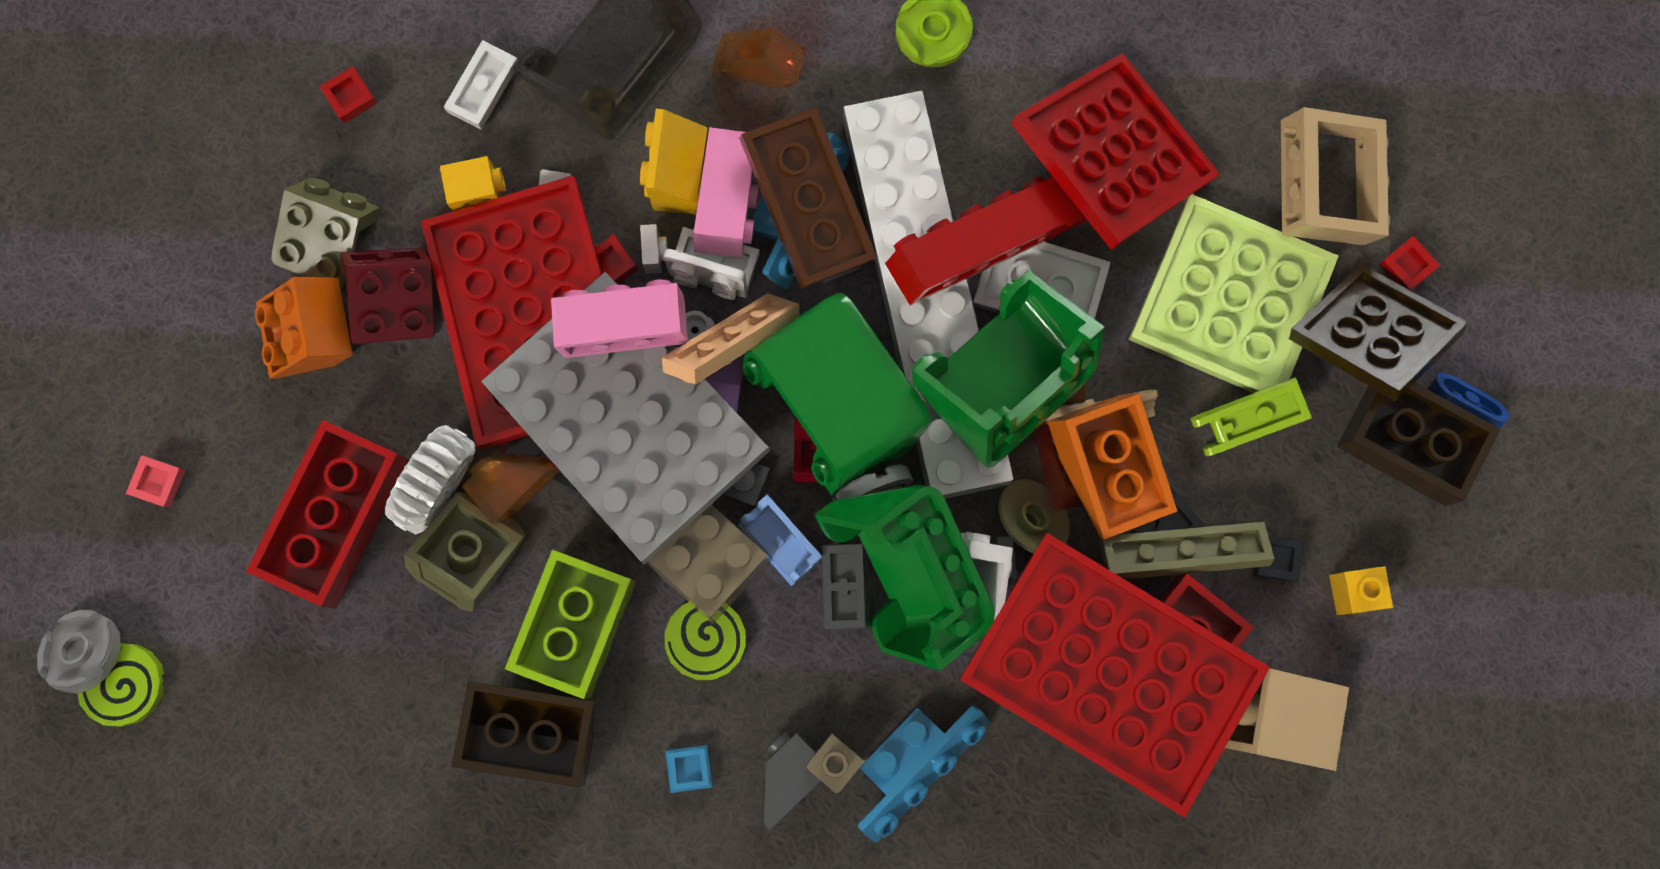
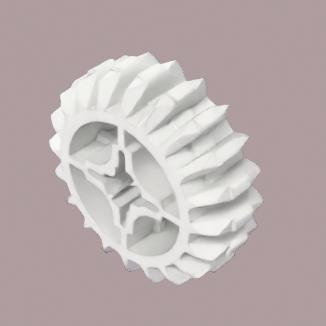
(429, 479)

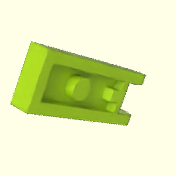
(1254, 416)

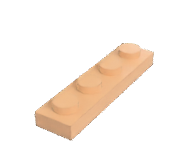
(729, 339)

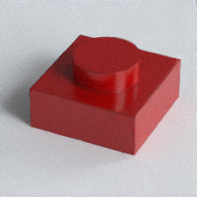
(348, 94)
(615, 259)
(1409, 264)

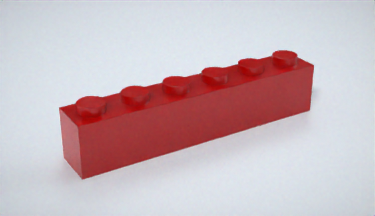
(981, 238)

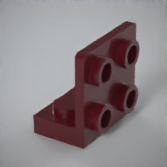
(388, 294)

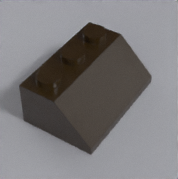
(525, 734)

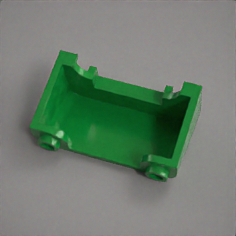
(1012, 369)
(840, 391)
(925, 568)

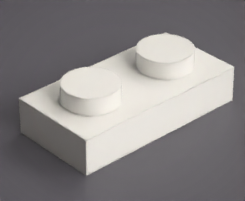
(481, 85)

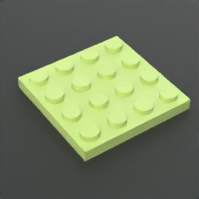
(1231, 296)

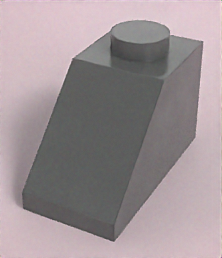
(787, 776)

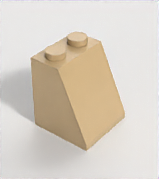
(1293, 720)

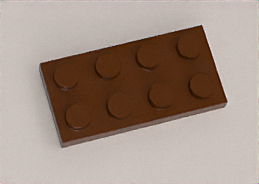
(807, 197)

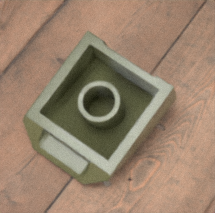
(463, 552)

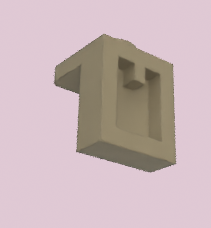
(834, 763)

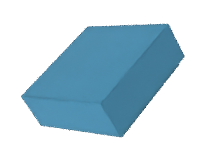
(689, 768)

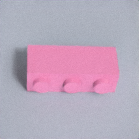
(725, 197)
(619, 319)

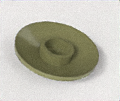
(1029, 514)

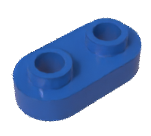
(1469, 399)

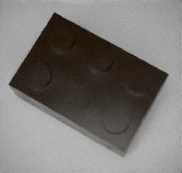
(1420, 441)

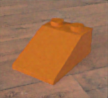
(1114, 464)

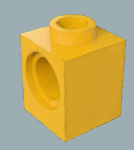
(471, 182)
(1361, 591)

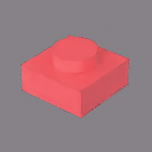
(155, 481)

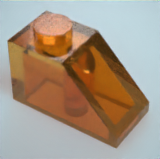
(760, 57)
(507, 483)

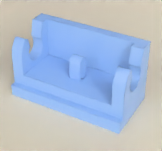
(780, 540)

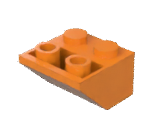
(303, 326)

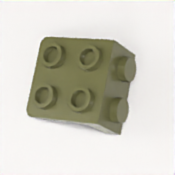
(317, 226)

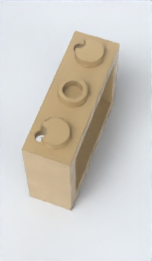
(1301, 177)

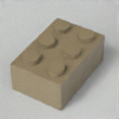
(710, 563)

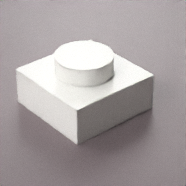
(652, 248)

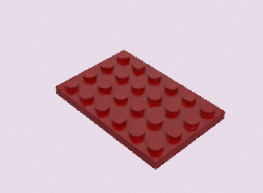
(497, 281)
(1115, 674)

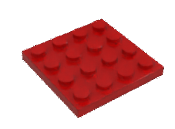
(1115, 150)

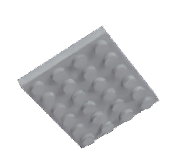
(627, 433)

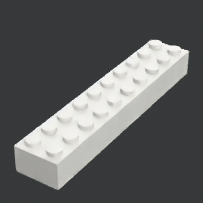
(903, 196)

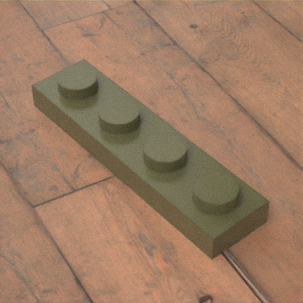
(1187, 550)

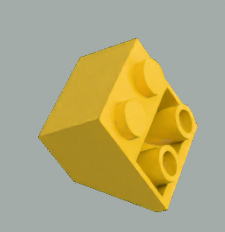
(674, 163)

